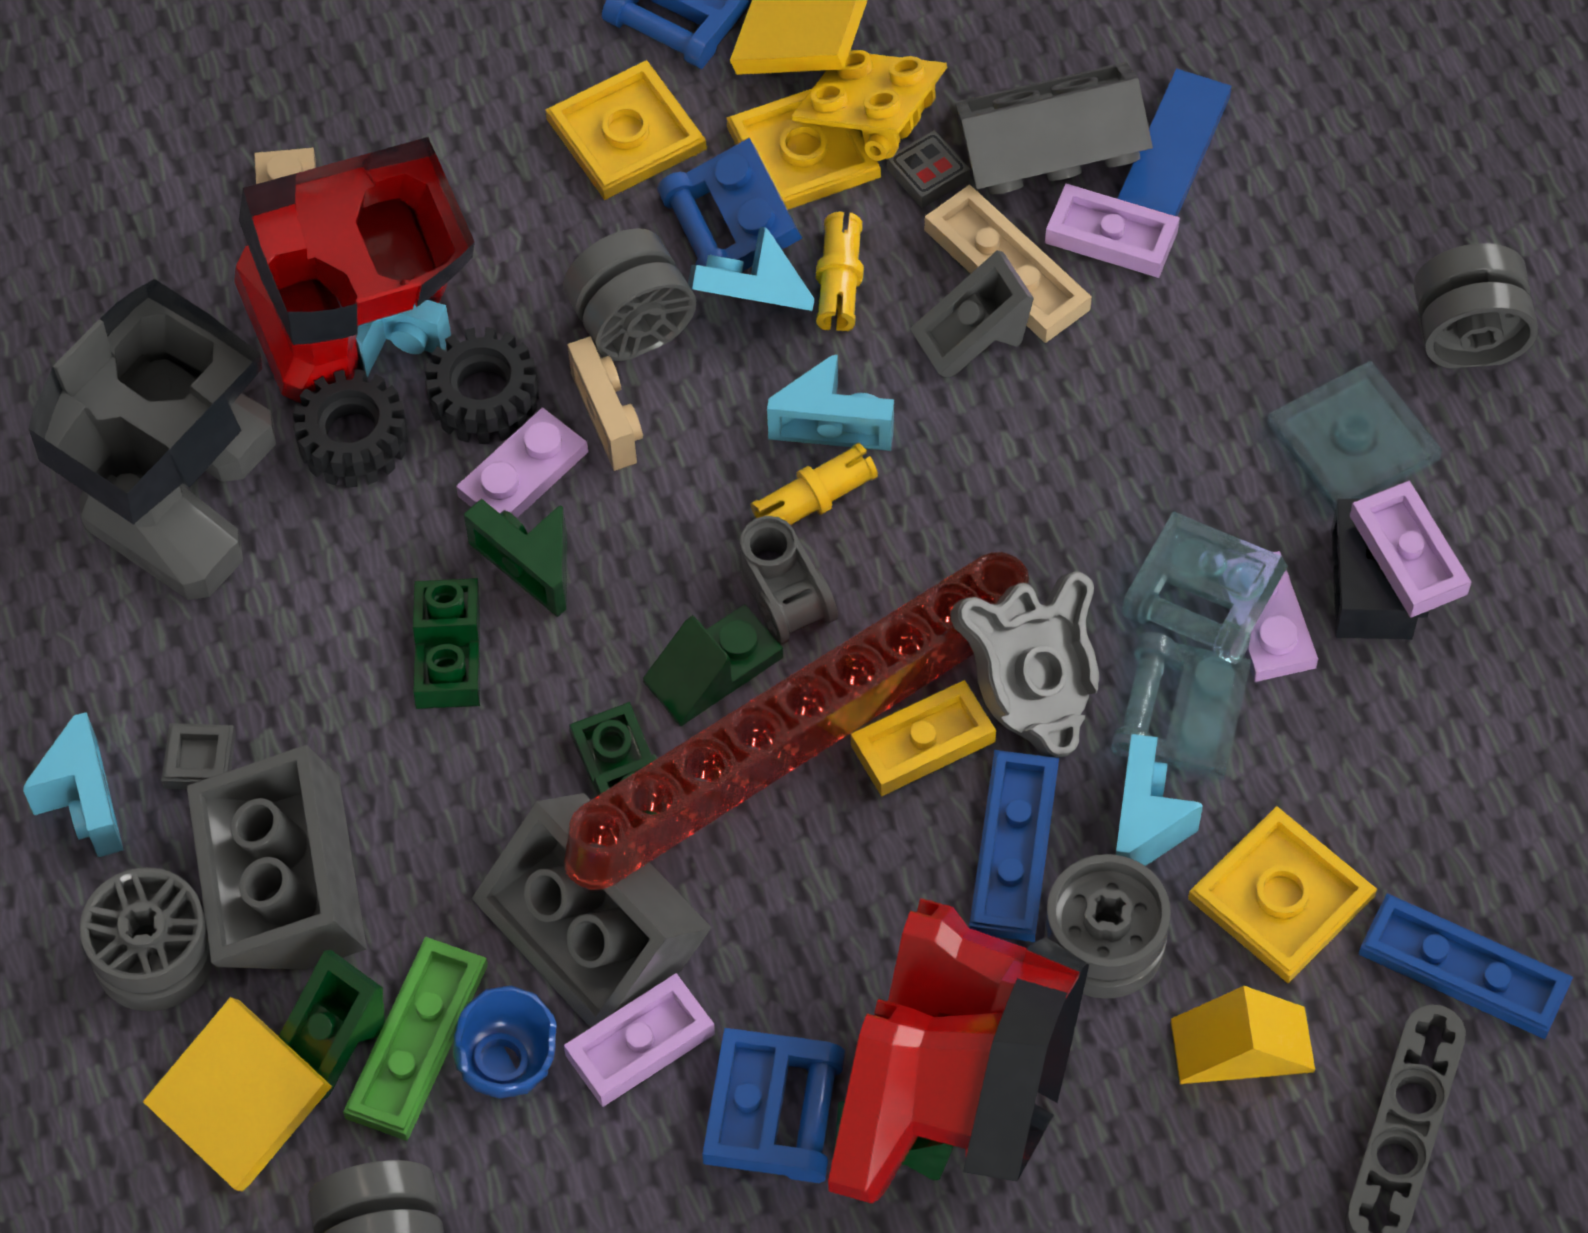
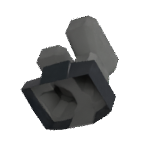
(127, 410)

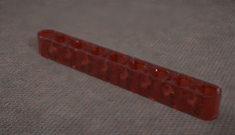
(880, 663)

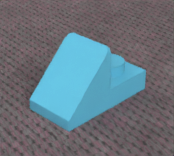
(771, 278)
(410, 331)
(816, 414)
(76, 778)
(1148, 820)

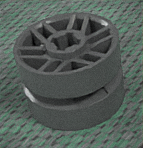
(629, 294)
(1475, 306)
(1111, 918)
(146, 939)
(376, 1199)

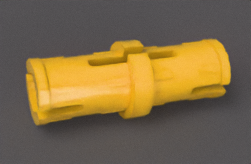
(839, 272)
(818, 487)

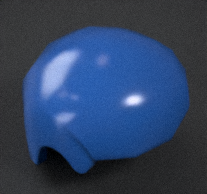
(507, 1019)

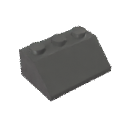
(1054, 127)
(276, 864)
(585, 942)

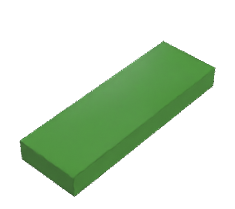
(415, 1039)

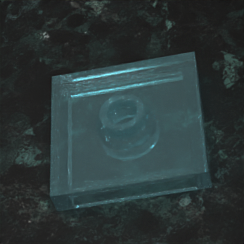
(1354, 436)

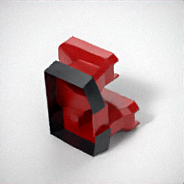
(357, 229)
(958, 1053)

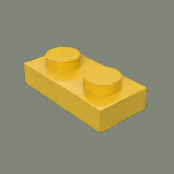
(923, 738)

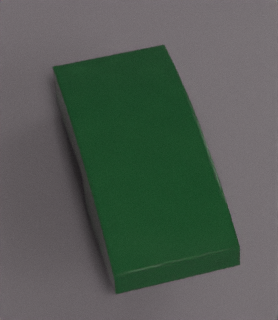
(446, 643)
(611, 746)

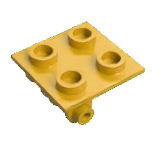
(874, 96)

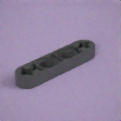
(1404, 1128)

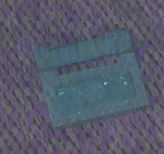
(1212, 568)
(1203, 710)

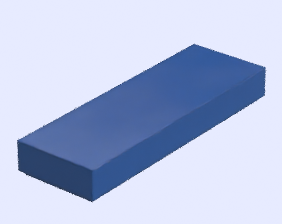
(1179, 142)
(1014, 845)
(1465, 966)

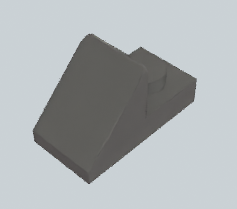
(978, 311)

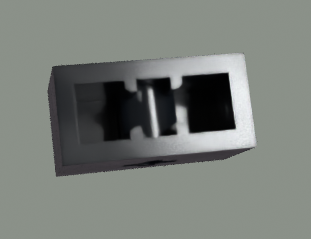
(1362, 594)

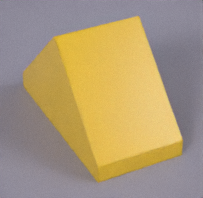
(1242, 1038)

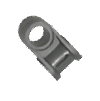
(788, 588)

